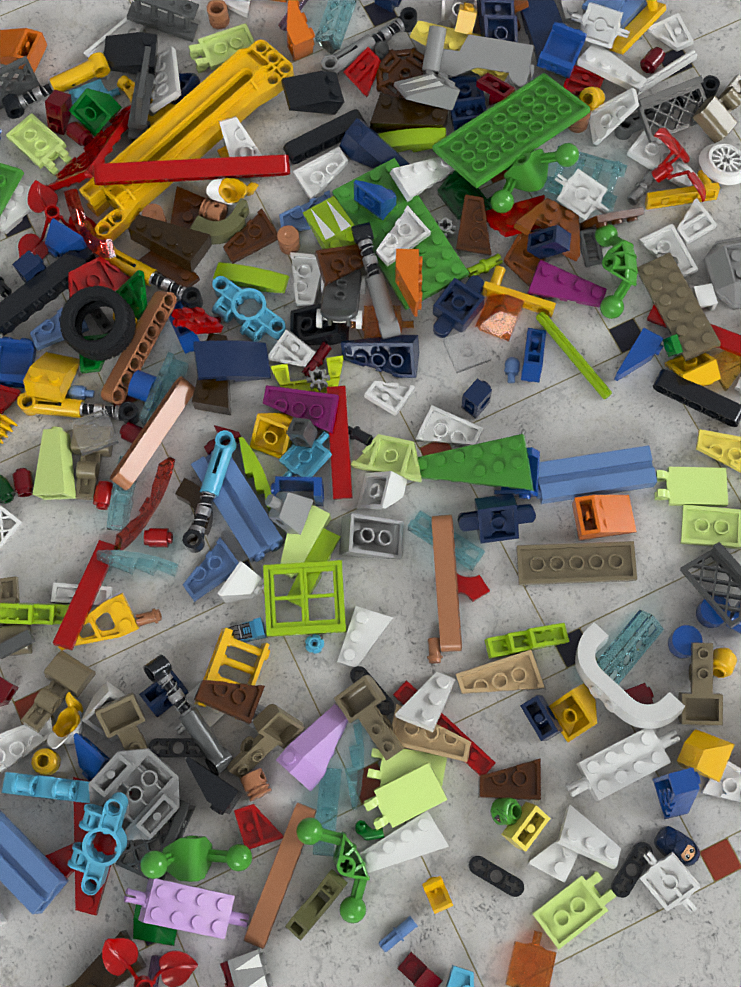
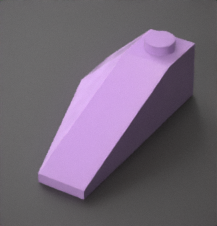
(311, 751)

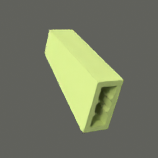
(55, 466)
(299, 546)

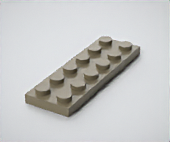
(678, 306)
(576, 563)

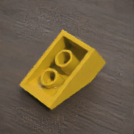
(51, 376)

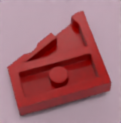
(363, 70)
(581, 79)
(255, 827)

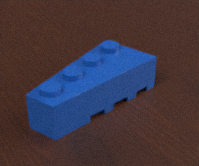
(677, 792)

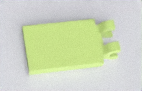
(219, 47)
(38, 143)
(693, 486)
(711, 525)
(404, 762)
(406, 796)
(573, 909)

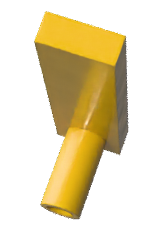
(639, 26)
(682, 195)
(530, 302)

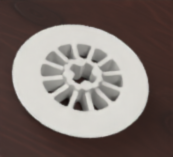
(720, 165)

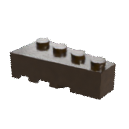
(399, 114)
(173, 242)
(213, 394)
(98, 976)

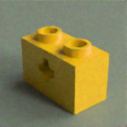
(466, 18)

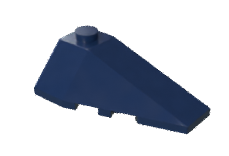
(367, 147)
(392, 355)

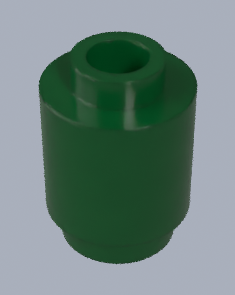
(6, 491)

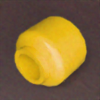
(592, 97)
(723, 662)
(45, 761)

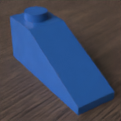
(185, 336)
(641, 352)
(533, 355)

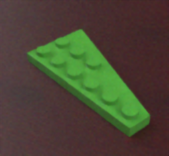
(489, 463)

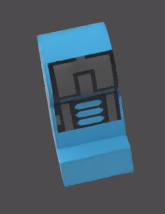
(249, 630)

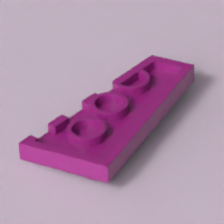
(560, 284)
(311, 405)

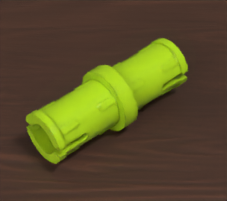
(485, 265)

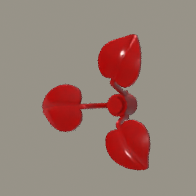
(665, 169)
(44, 199)
(123, 952)

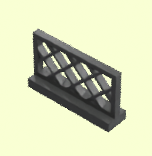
(25, 82)
(142, 95)
(664, 97)
(727, 565)
(175, 831)

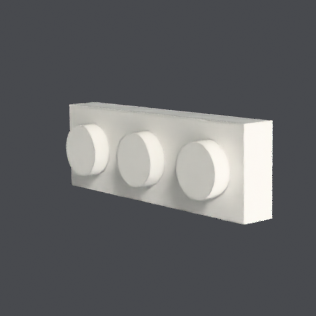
(63, 593)

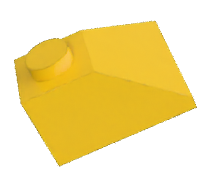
(699, 370)
(271, 434)
(575, 712)
(705, 754)

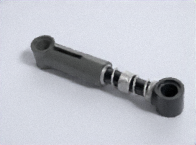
(633, 121)
(216, 756)

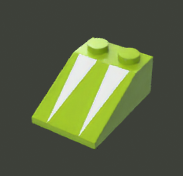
(330, 224)

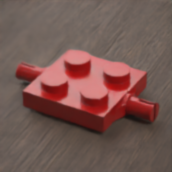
(196, 320)

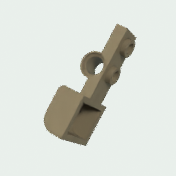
(715, 113)
(88, 470)
(10, 594)
(65, 676)
(361, 703)
(701, 704)
(121, 719)
(275, 729)

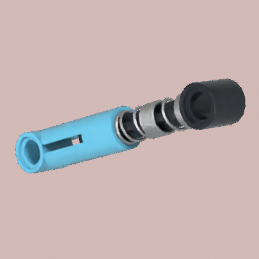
(210, 489)

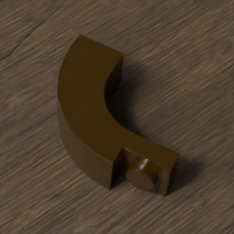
(190, 494)

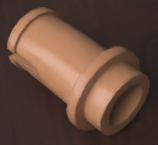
(149, 617)
(434, 650)

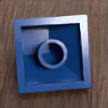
(374, 198)
(62, 239)
(89, 756)

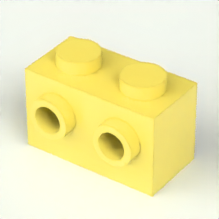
(526, 827)

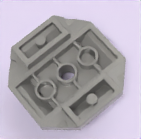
(724, 270)
(155, 781)

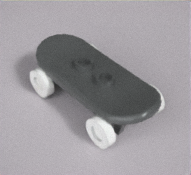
(341, 300)

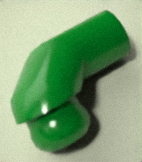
(366, 832)

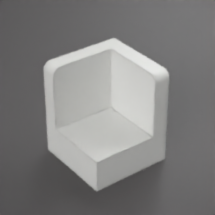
(705, 296)

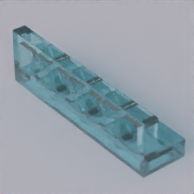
(339, 24)
(168, 374)
(461, 556)
(626, 644)

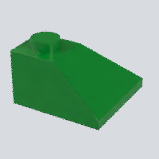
(95, 109)
(151, 932)

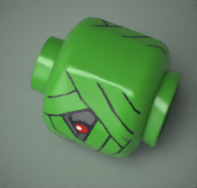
(505, 811)

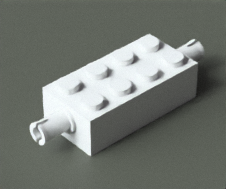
(623, 763)

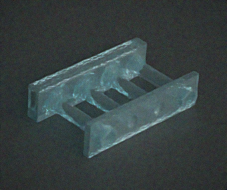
(598, 164)

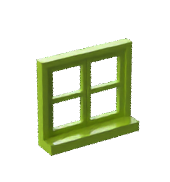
(305, 626)

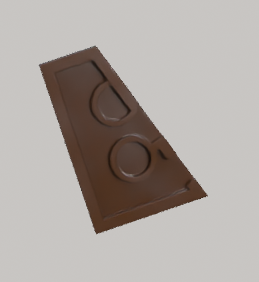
(473, 230)
(253, 237)
(338, 262)
(230, 698)
(516, 782)

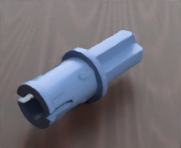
(397, 934)

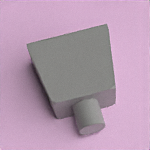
(289, 511)

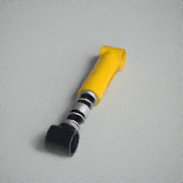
(94, 67)
(130, 265)
(76, 408)

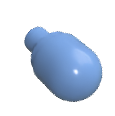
(511, 369)
(80, 392)

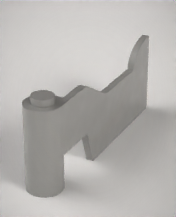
(477, 53)

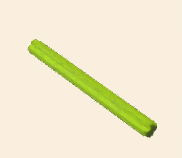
(574, 355)

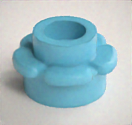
(309, 643)

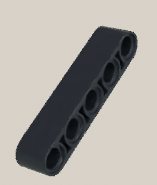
(320, 137)
(698, 398)

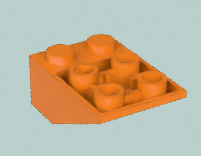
(299, 35)
(21, 43)
(409, 277)
(603, 516)

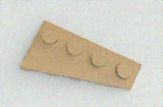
(506, 674)
(439, 742)

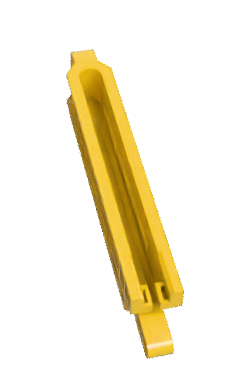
(190, 129)

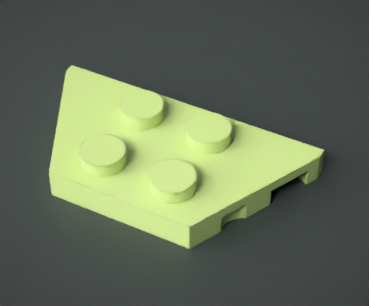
(392, 455)

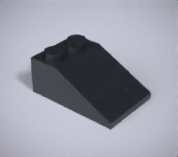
(126, 51)
(313, 92)
(304, 327)
(216, 790)

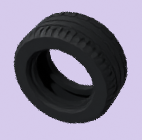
(80, 305)

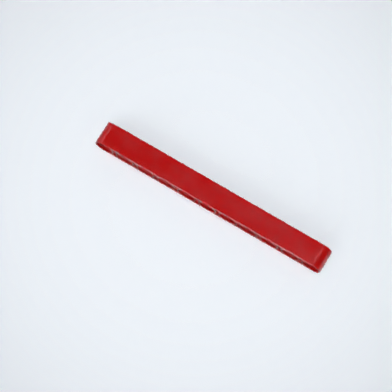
(190, 169)

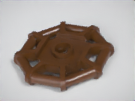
(398, 67)

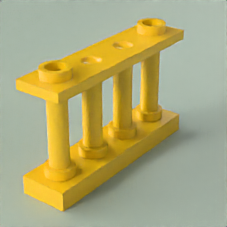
(220, 658)

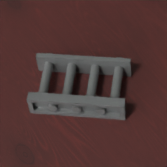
(167, 21)

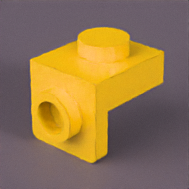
(437, 894)

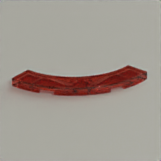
(99, 245)
(159, 486)

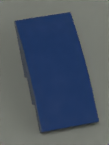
(497, 19)
(538, 22)
(469, 102)
(231, 360)

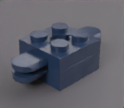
(458, 306)
(497, 526)

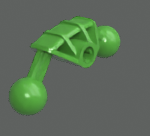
(530, 173)
(620, 262)
(191, 859)
(352, 907)

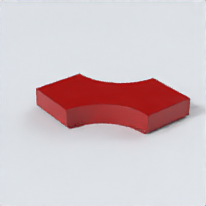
(472, 587)

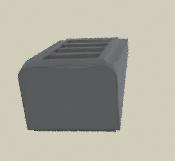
(590, 233)

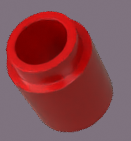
(103, 495)
(158, 537)

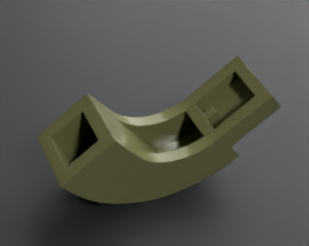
(225, 229)
(316, 904)

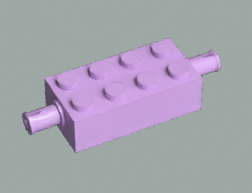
(186, 908)

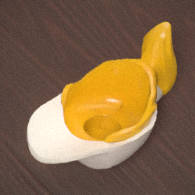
(229, 190)
(67, 724)

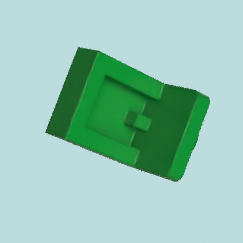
(672, 345)

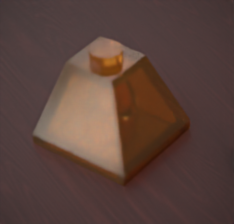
(500, 315)

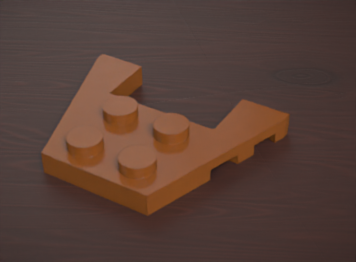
(549, 214)
(522, 261)

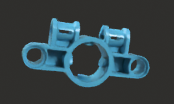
(253, 327)
(46, 787)
(85, 855)

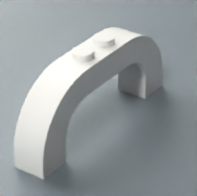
(612, 695)

